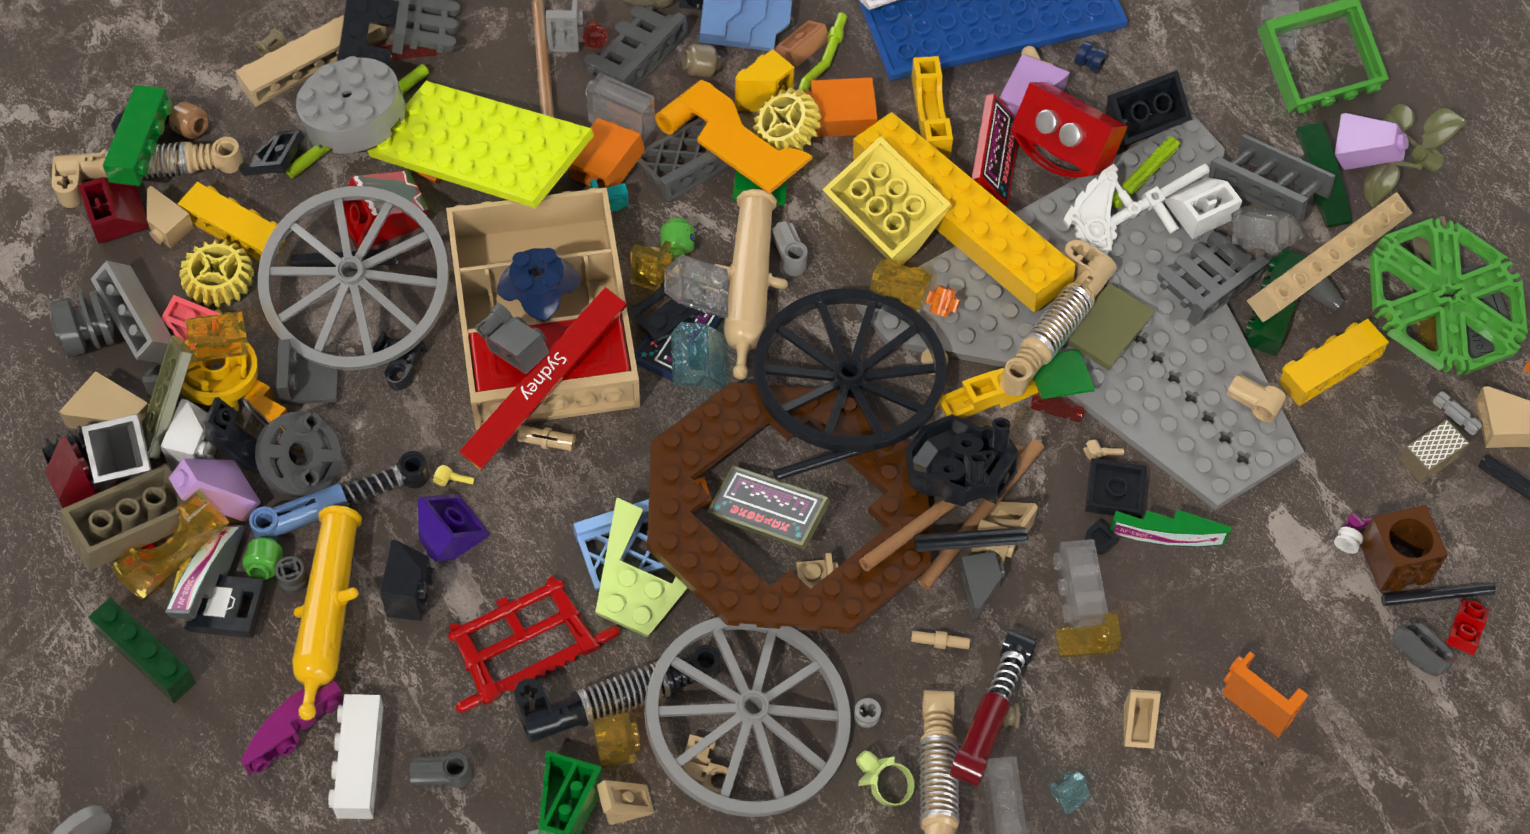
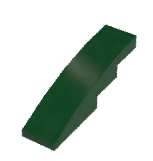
(1319, 152)

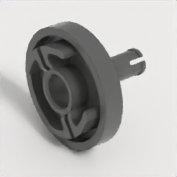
(299, 430)

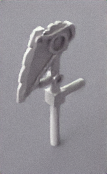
(1093, 207)

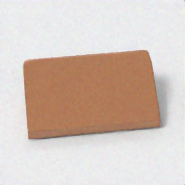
(803, 42)

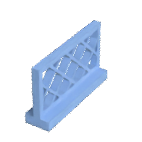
(600, 526)

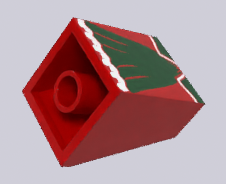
(362, 213)

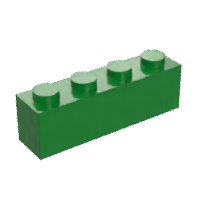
(137, 135)

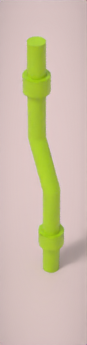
(834, 38)

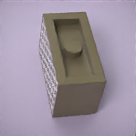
(1434, 451)

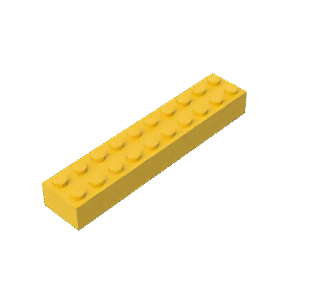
(978, 221)

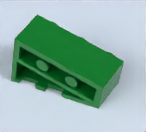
(567, 794)

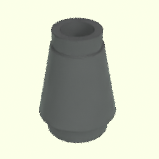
(1326, 294)

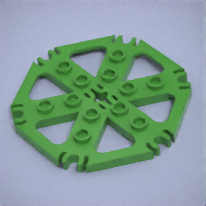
(1446, 277)

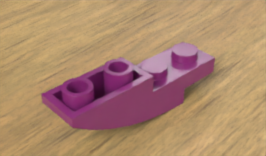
(278, 732)

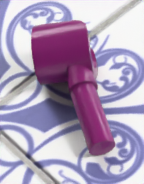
(1355, 522)

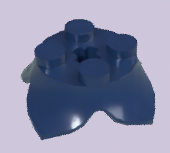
(540, 295)

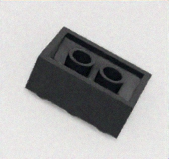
(1150, 107)

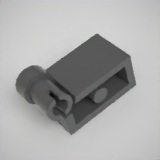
(512, 339)

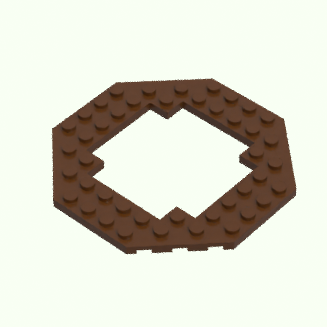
(718, 575)

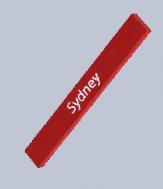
(542, 379)

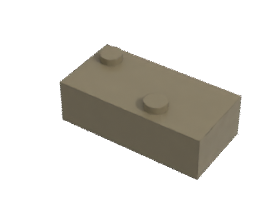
(122, 518)

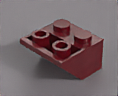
(113, 209)
(70, 474)

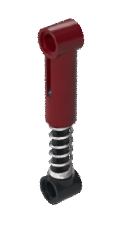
(992, 710)

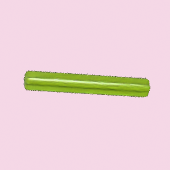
(1147, 169)

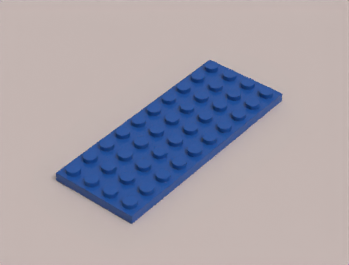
(980, 29)

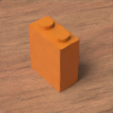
(844, 105)
(607, 155)

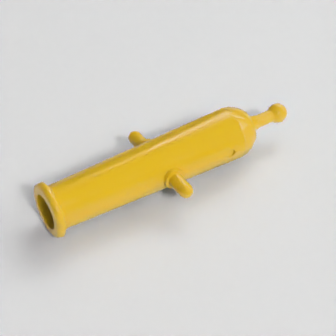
(325, 604)

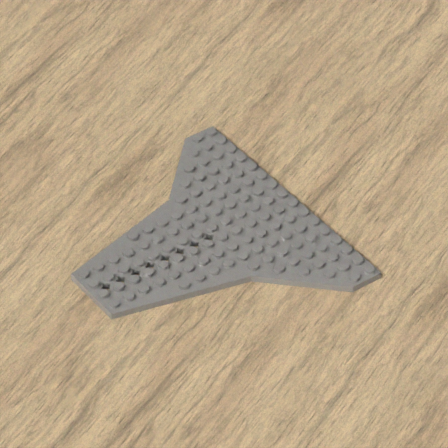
(1135, 393)

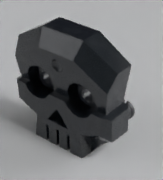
(962, 460)

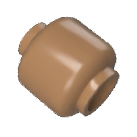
(188, 120)

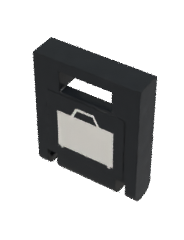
(221, 611)

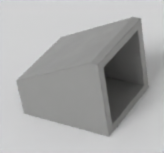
(116, 449)

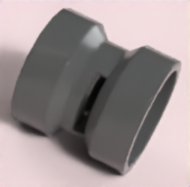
(294, 581)

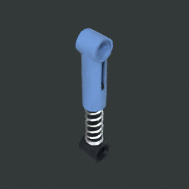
(306, 508)

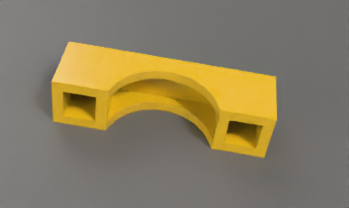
(927, 90)

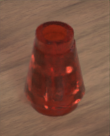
(594, 35)

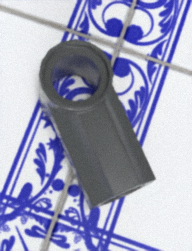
(438, 769)

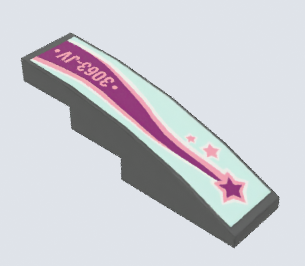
(203, 572)

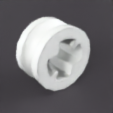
(1348, 540)

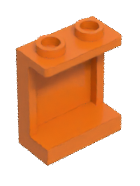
(1259, 698)

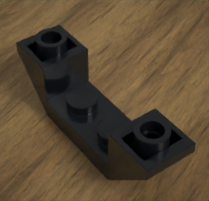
(230, 437)

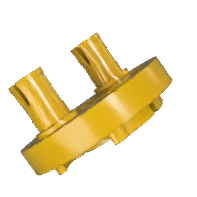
(205, 383)

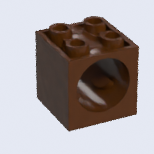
(1409, 528)

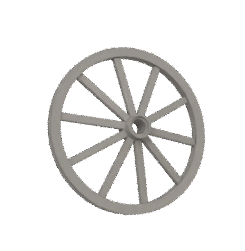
(344, 264)
(746, 719)

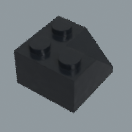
(406, 582)

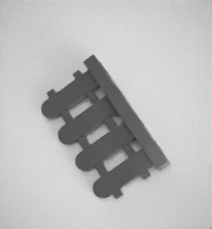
(419, 20)
(651, 48)
(1216, 294)

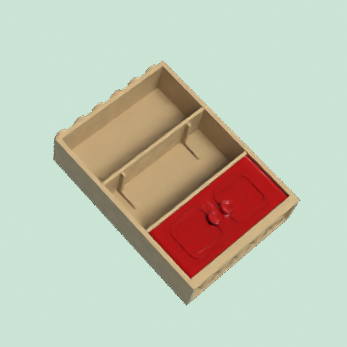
(582, 234)

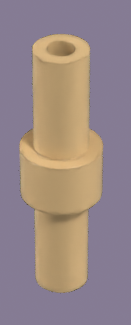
(940, 640)

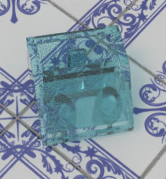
(698, 356)

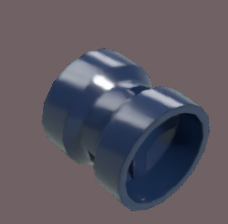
(1091, 57)

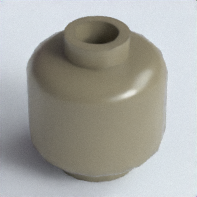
(700, 60)

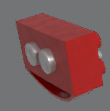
(1066, 130)

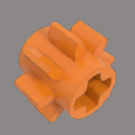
(943, 301)

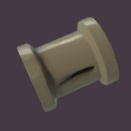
(276, 37)

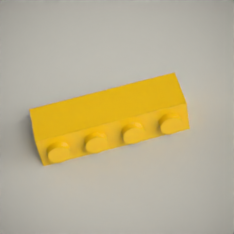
(228, 220)
(1332, 361)

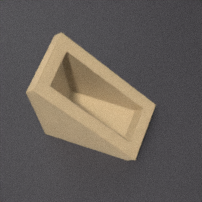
(1014, 515)
(1141, 718)

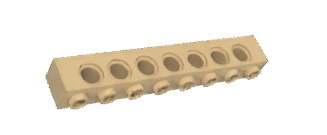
(1329, 257)

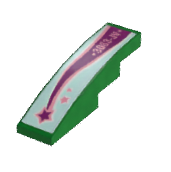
(1180, 531)

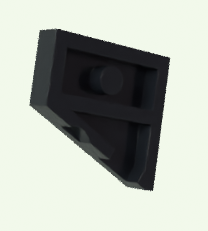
(275, 155)

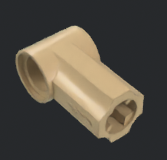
(1263, 401)

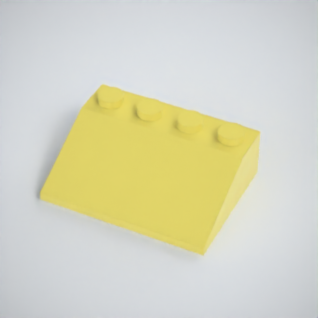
(887, 201)

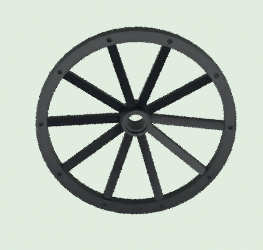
(849, 367)

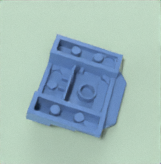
(744, 22)

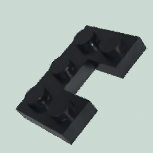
(355, 28)

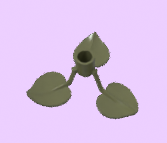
(1437, 129)

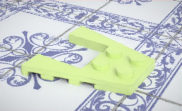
(627, 593)

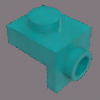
(616, 194)

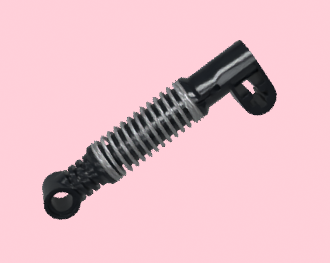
(601, 701)

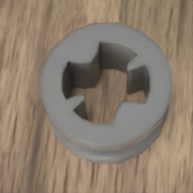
(868, 721)

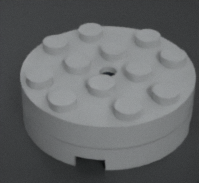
(350, 104)

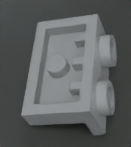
(564, 29)

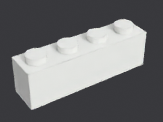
(357, 756)

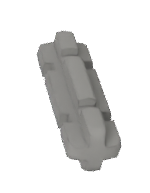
(1457, 413)

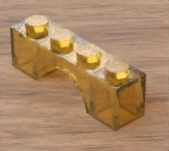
(146, 568)

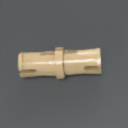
(565, 441)

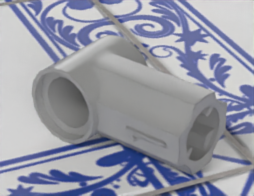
(790, 248)

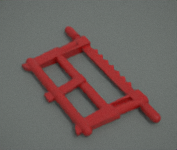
(568, 614)

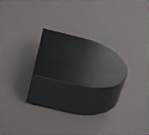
(1103, 537)

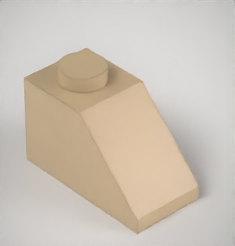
(166, 219)

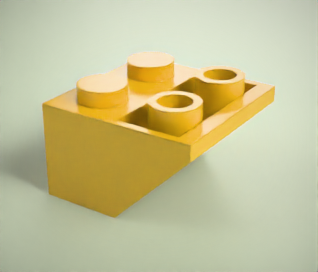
(761, 79)

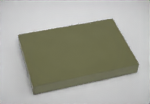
(1110, 326)

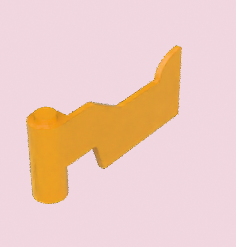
(729, 138)

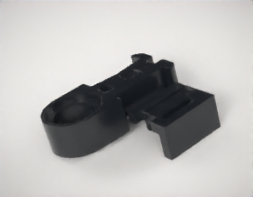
(402, 364)

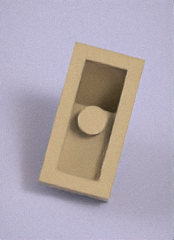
(624, 801)

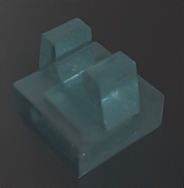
(1070, 792)

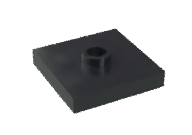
(1115, 488)

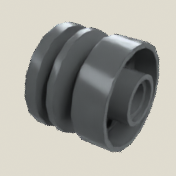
(82, 323)

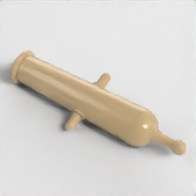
(750, 276)

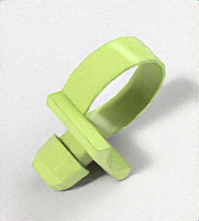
(872, 766)

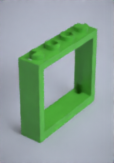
(1363, 39)

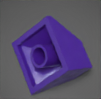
(448, 526)

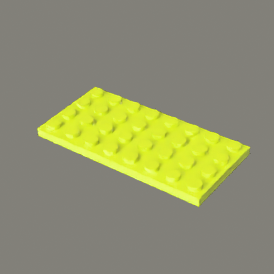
(483, 144)

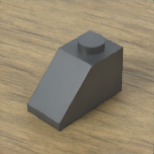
(981, 580)

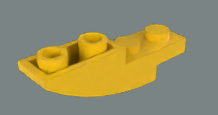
(980, 394)

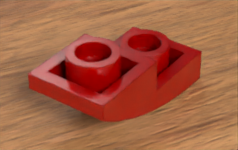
(1467, 626)

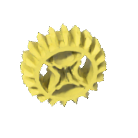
(795, 108)
(216, 260)

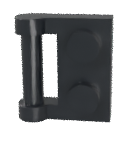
(664, 320)

